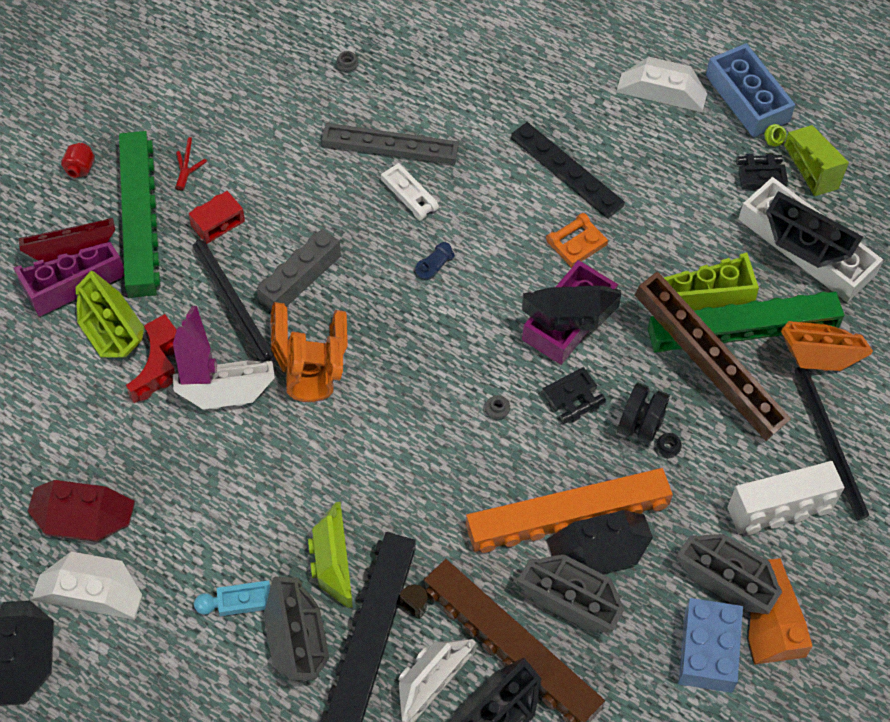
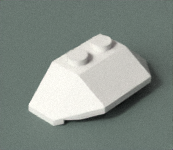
(664, 83)
(231, 385)
(90, 585)
(431, 674)

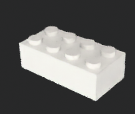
(785, 498)

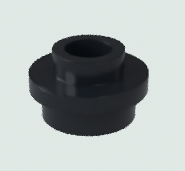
(669, 438)

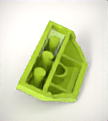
(107, 318)
(331, 556)

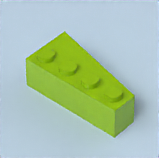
(717, 285)

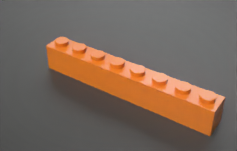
(553, 512)

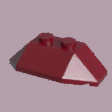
(68, 240)
(79, 510)

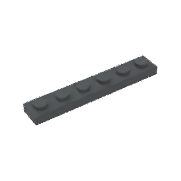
(390, 143)

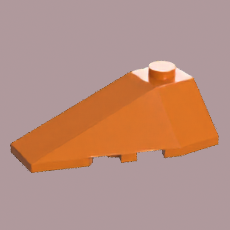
(783, 631)

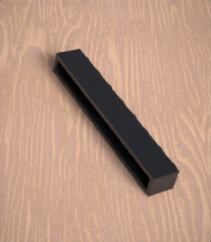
(371, 631)

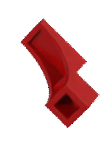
(158, 369)

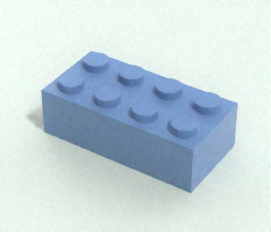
(749, 89)

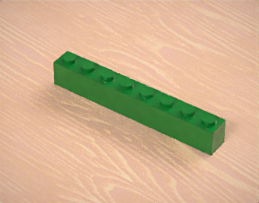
(138, 215)
(757, 319)

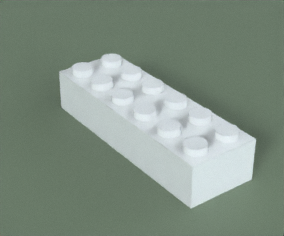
(841, 277)

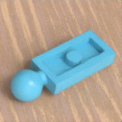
(235, 599)

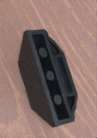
(810, 233)
(571, 306)
(604, 541)
(24, 651)
(503, 697)

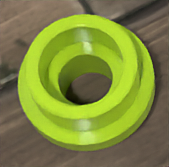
(780, 135)

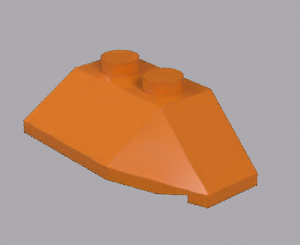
(824, 346)

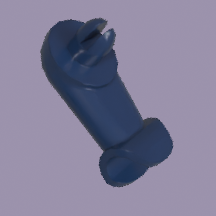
(428, 267)

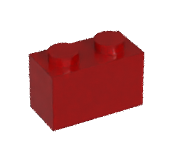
(216, 217)

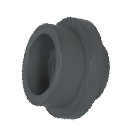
(347, 56)
(497, 413)

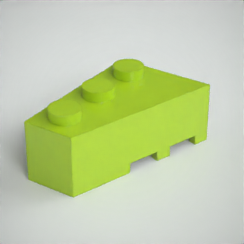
(816, 159)

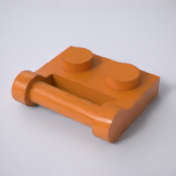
(580, 246)

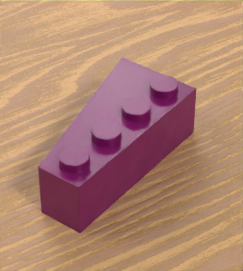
(54, 282)

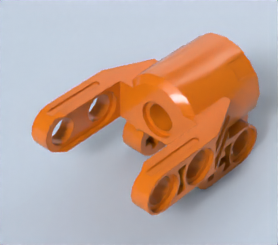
(308, 364)

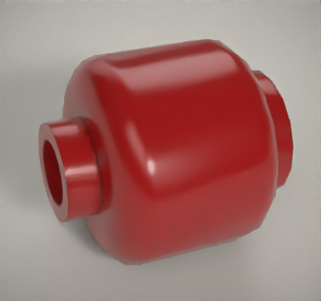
(78, 160)

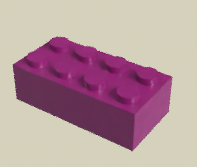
(561, 344)

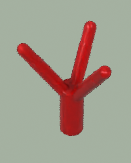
(185, 171)

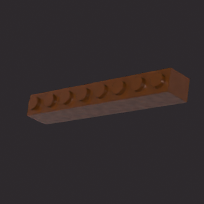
(712, 356)
(511, 642)

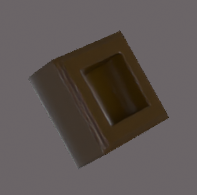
(414, 600)

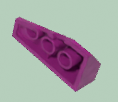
(193, 351)

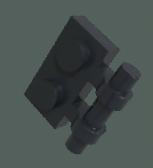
(755, 175)
(569, 389)

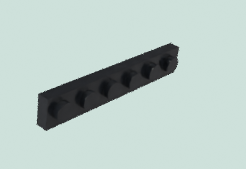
(567, 170)

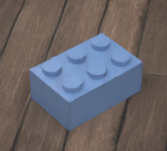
(711, 645)

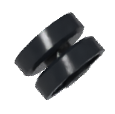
(647, 415)

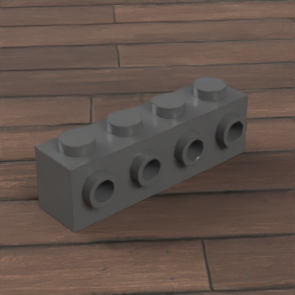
(299, 270)

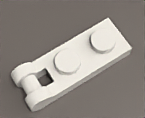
(409, 191)

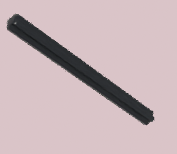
(233, 301)
(832, 443)

